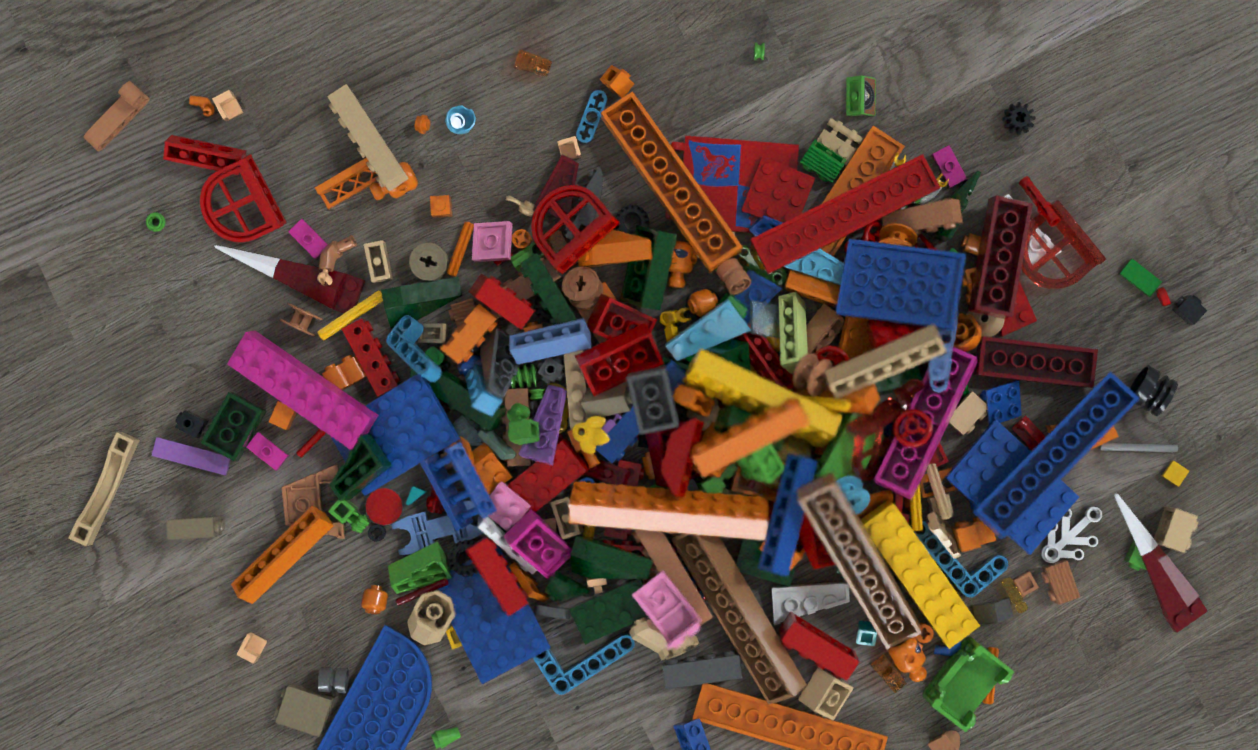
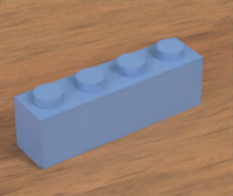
(550, 341)

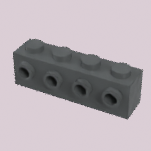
(702, 670)

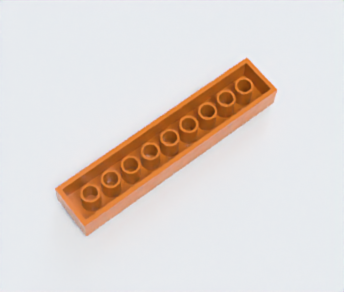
(671, 182)
(662, 511)

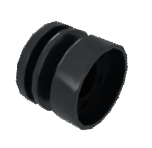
(1155, 393)

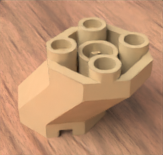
(431, 617)
(650, 636)

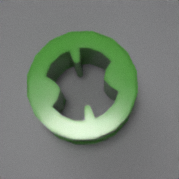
(759, 51)
(536, 393)

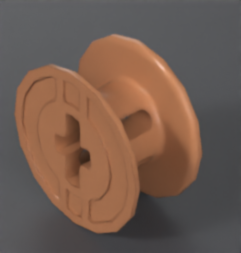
(575, 281)
(301, 319)
(811, 374)

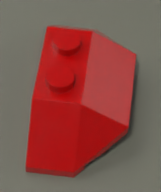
(678, 457)

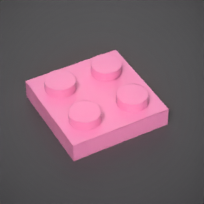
(492, 241)
(509, 506)

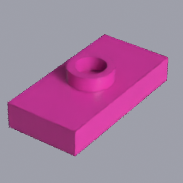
(949, 166)
(308, 238)
(267, 451)

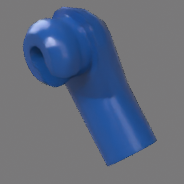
(945, 651)

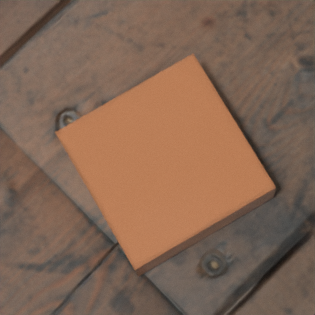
(1025, 583)

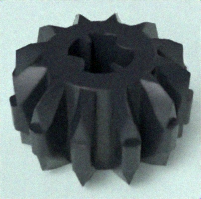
(1025, 121)

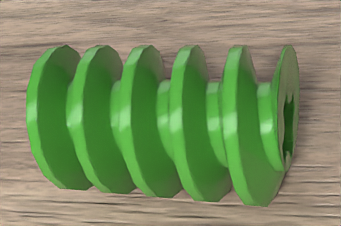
(525, 376)

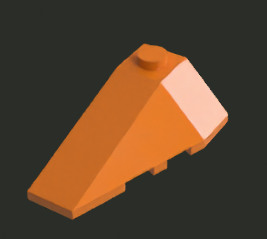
(616, 249)

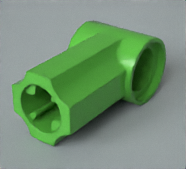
(523, 255)

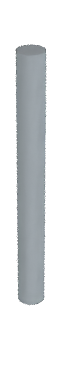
(1138, 447)

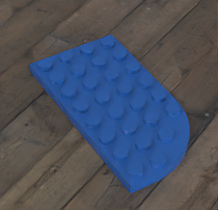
(384, 698)

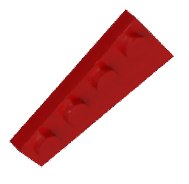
(1022, 314)

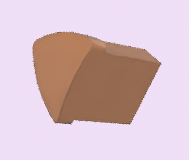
(946, 741)

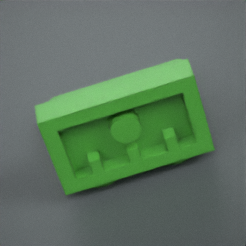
(761, 465)

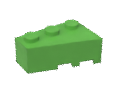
(419, 569)

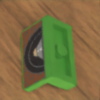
(860, 96)

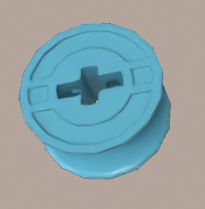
(853, 490)

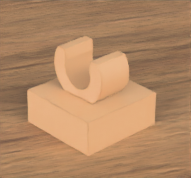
(597, 584)

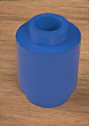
(465, 366)

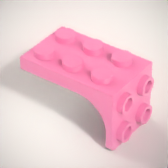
(668, 609)

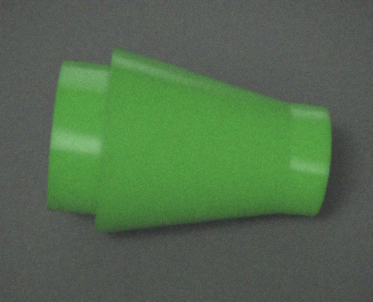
(445, 737)

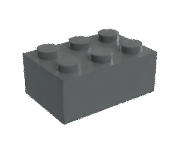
(653, 399)

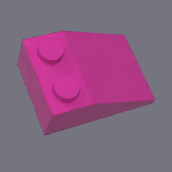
(538, 544)

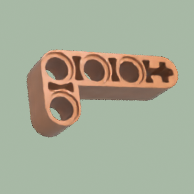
(117, 116)

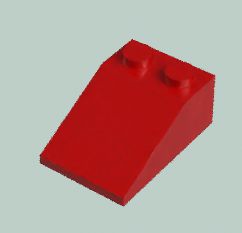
(614, 318)
(813, 545)

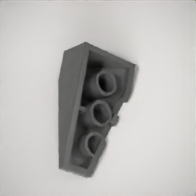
(497, 362)

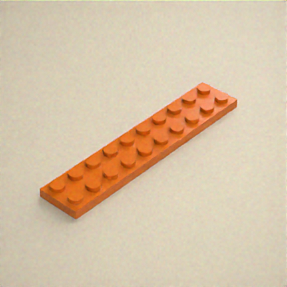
(780, 723)

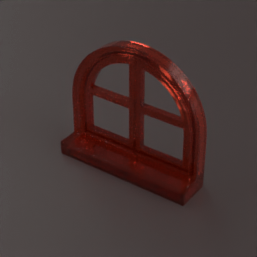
(1072, 234)
(867, 425)

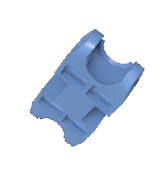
(941, 364)
(433, 529)

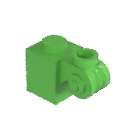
(521, 429)
(346, 511)

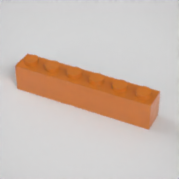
(749, 436)
(282, 555)

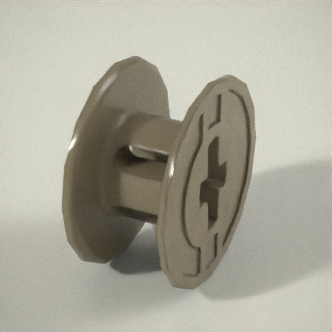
(420, 268)

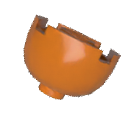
(967, 334)

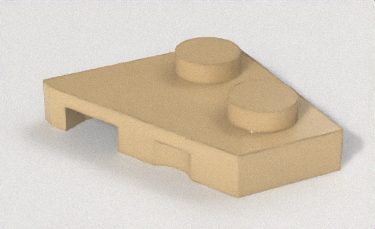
(944, 533)

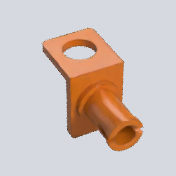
(591, 459)

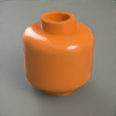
(702, 302)
(374, 600)

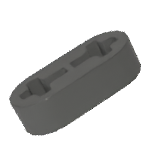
(552, 611)

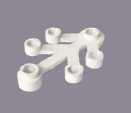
(1068, 537)

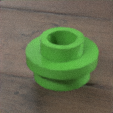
(149, 222)

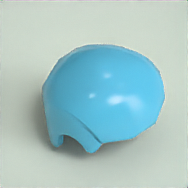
(460, 119)

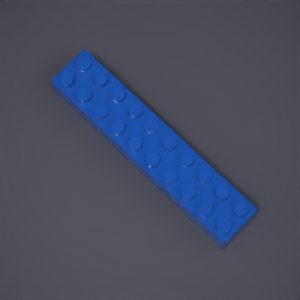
(1056, 455)

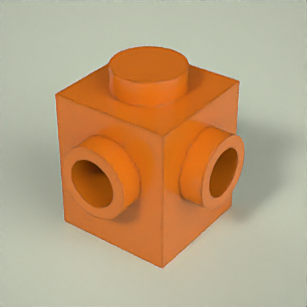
(617, 81)

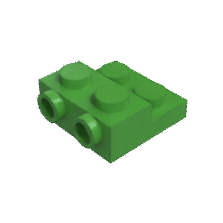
(714, 484)

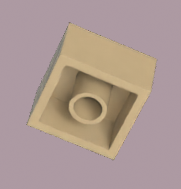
(1175, 529)
(825, 693)

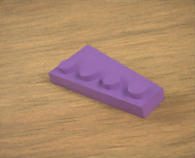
(549, 419)

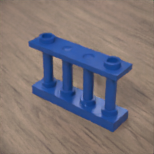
(447, 492)

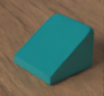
(415, 493)
(866, 633)

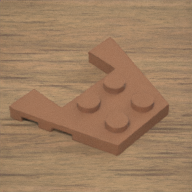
(306, 492)

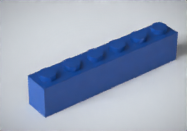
(627, 429)
(786, 516)

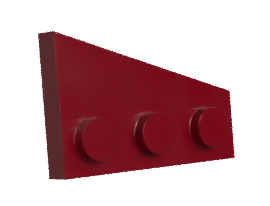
(562, 175)

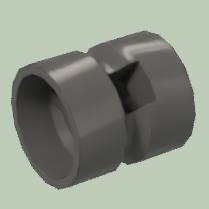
(333, 680)

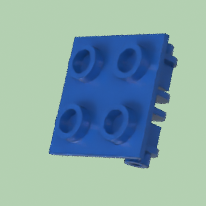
(1003, 402)

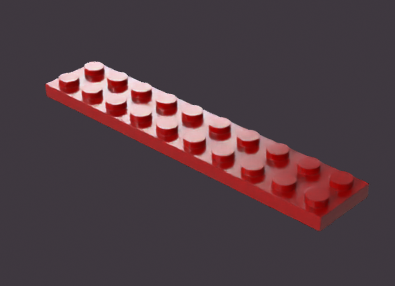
(845, 214)

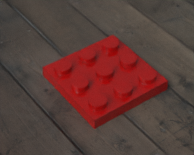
(777, 191)

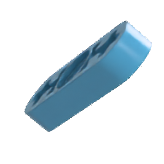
(601, 105)

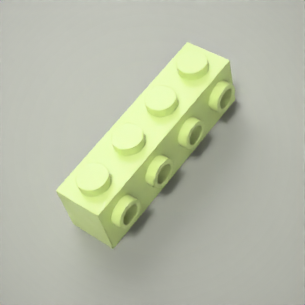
(792, 330)

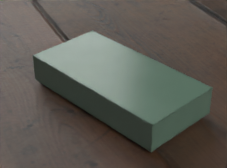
(497, 444)

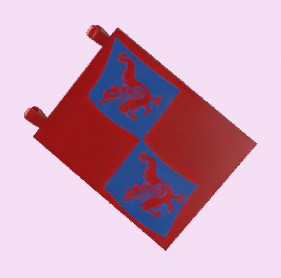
(727, 169)

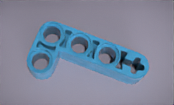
(402, 341)

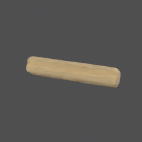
(938, 491)

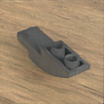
(588, 213)

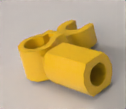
(669, 319)

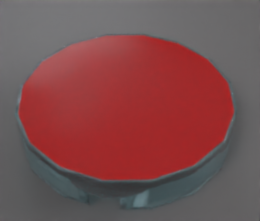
(384, 506)

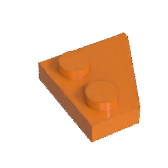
(528, 583)

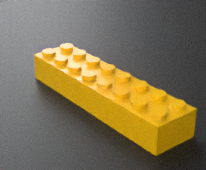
(756, 395)
(919, 574)

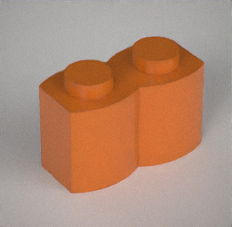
(345, 373)
(693, 400)

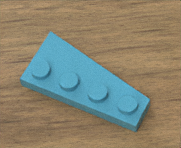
(819, 265)
(711, 329)

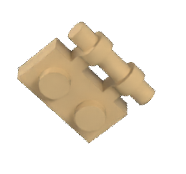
(836, 144)

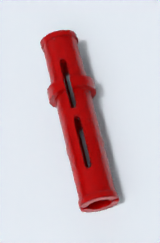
(1043, 206)

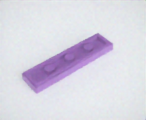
(191, 456)

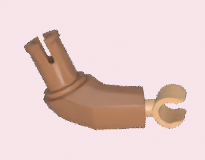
(329, 255)

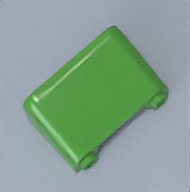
(839, 451)
(965, 683)

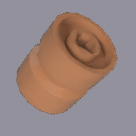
(733, 276)

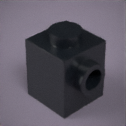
(1189, 309)
(191, 423)

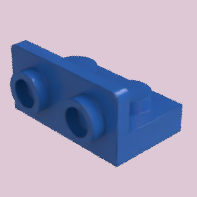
(691, 735)

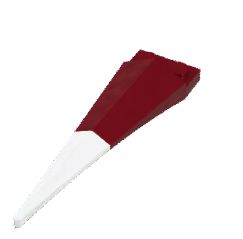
(339, 296)
(1175, 594)

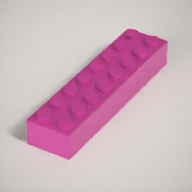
(302, 389)
(906, 465)

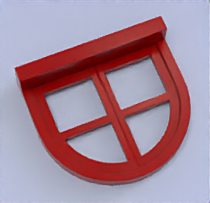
(259, 193)
(583, 240)

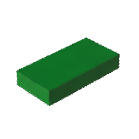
(1140, 277)

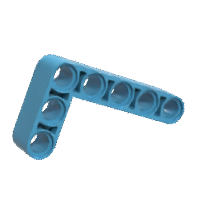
(951, 564)
(583, 665)

